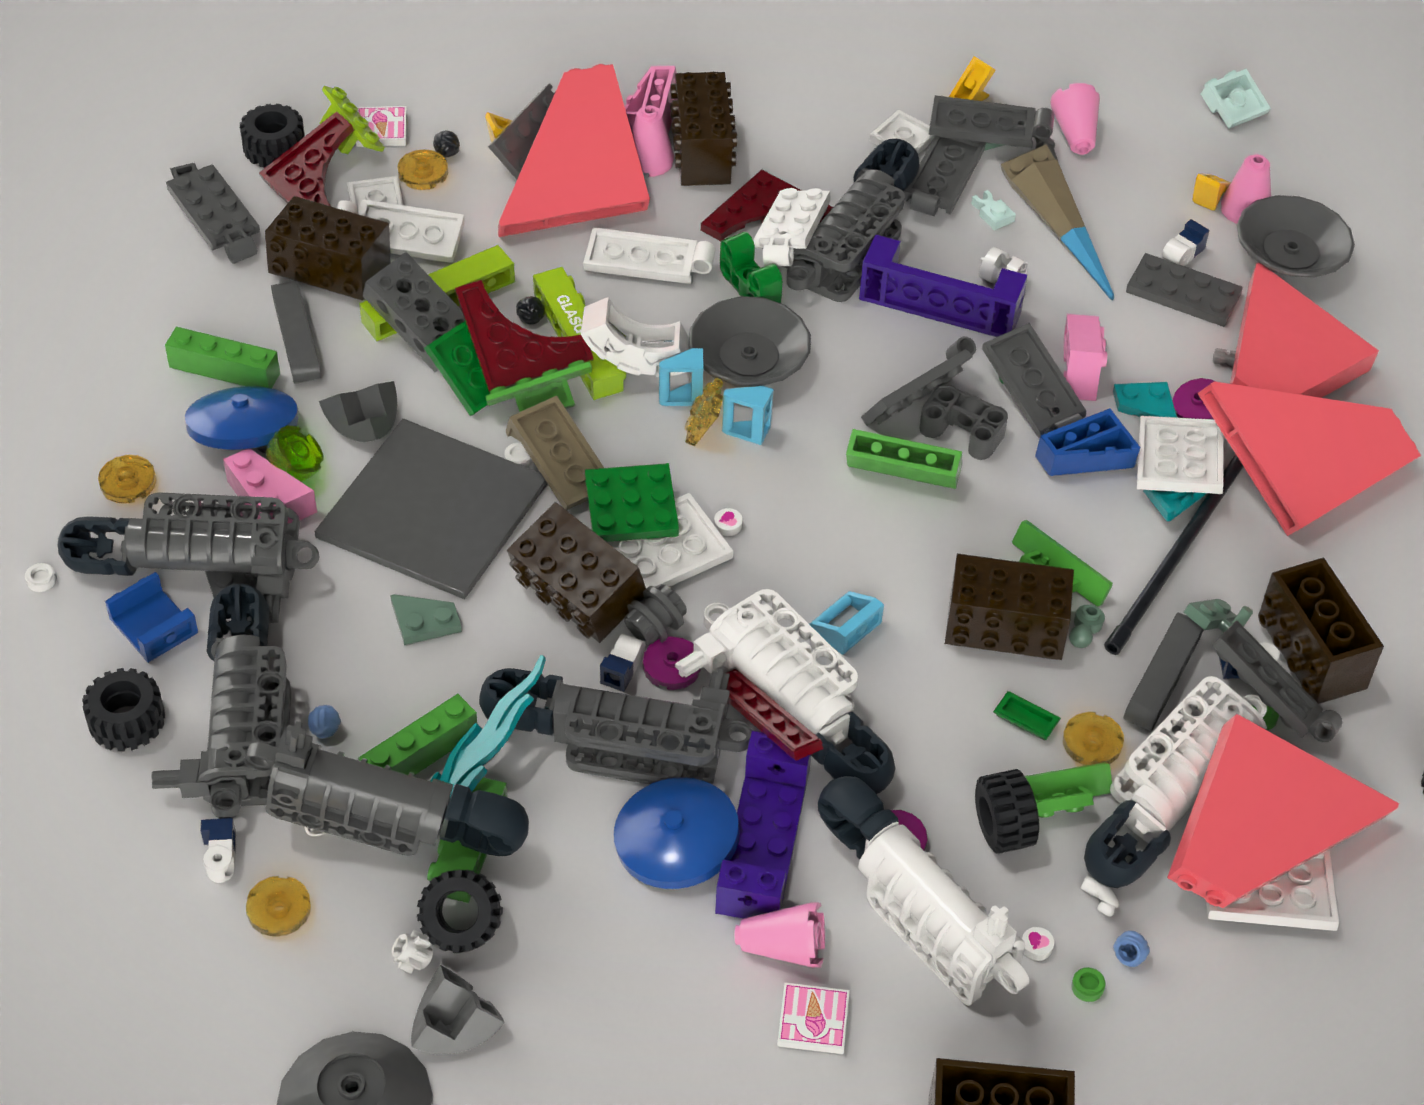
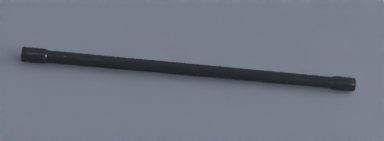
(1124, 630)

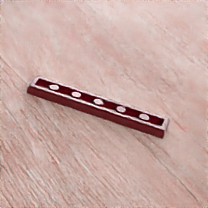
(771, 717)

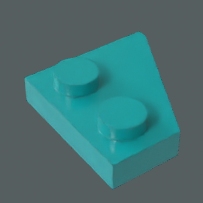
(1144, 399)
(1172, 503)

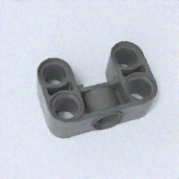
(953, 406)

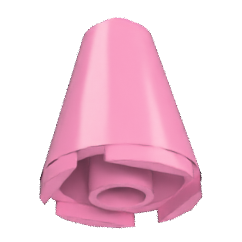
(1077, 115)
(652, 141)
(1249, 184)
(785, 934)

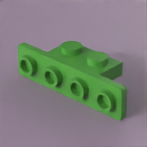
(532, 392)
(1044, 550)
(1069, 788)

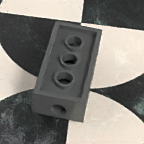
(412, 304)

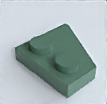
(424, 618)

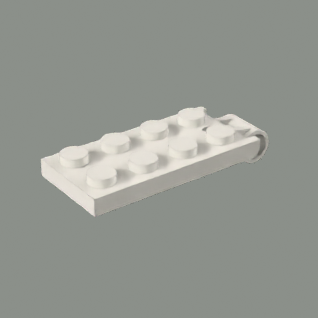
(790, 224)
(414, 229)
(647, 255)

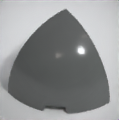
(363, 413)
(452, 1016)

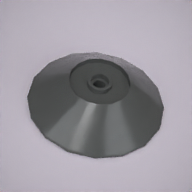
(1295, 236)
(750, 341)
(369, 1061)

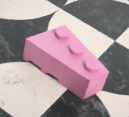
(654, 91)
(1084, 354)
(257, 477)

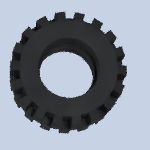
(270, 132)
(125, 728)
(1007, 811)
(432, 917)

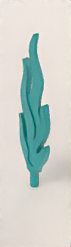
(480, 745)

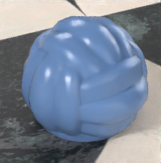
(324, 721)
(1131, 948)

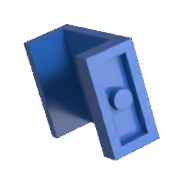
(150, 618)

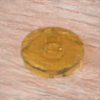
(422, 169)
(127, 478)
(1093, 727)
(275, 893)

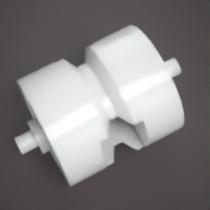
(998, 259)

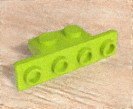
(349, 111)

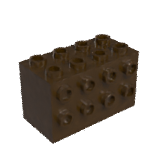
(703, 128)
(326, 247)
(576, 572)
(1009, 606)
(1320, 631)
(999, 1084)

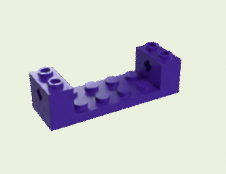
(939, 296)
(768, 831)

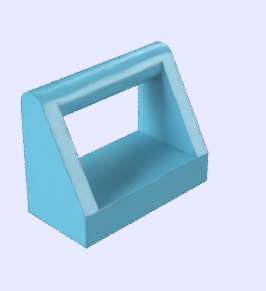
(686, 361)
(758, 398)
(856, 628)

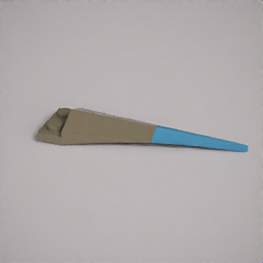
(1043, 187)

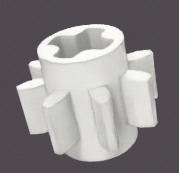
(412, 951)

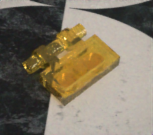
(704, 411)

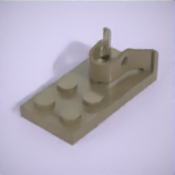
(555, 449)

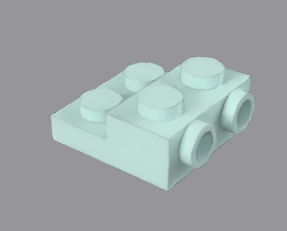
(1235, 98)

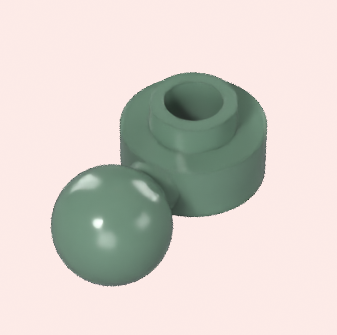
(1087, 621)

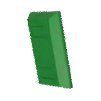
(1026, 715)

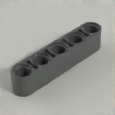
(295, 332)
(1163, 672)

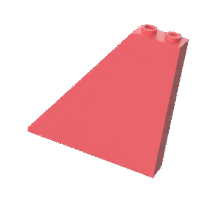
(580, 160)
(1294, 343)
(1307, 449)
(1265, 814)

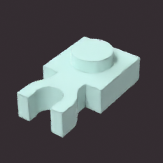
(993, 212)

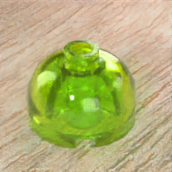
(295, 453)

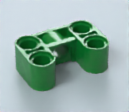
(743, 272)

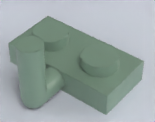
(1216, 614)

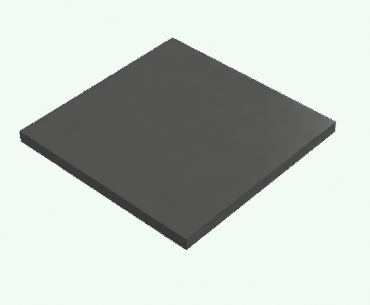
(432, 508)

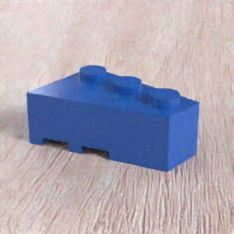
(1088, 446)

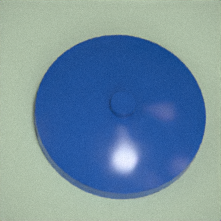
(240, 417)
(676, 833)

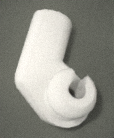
(1104, 893)

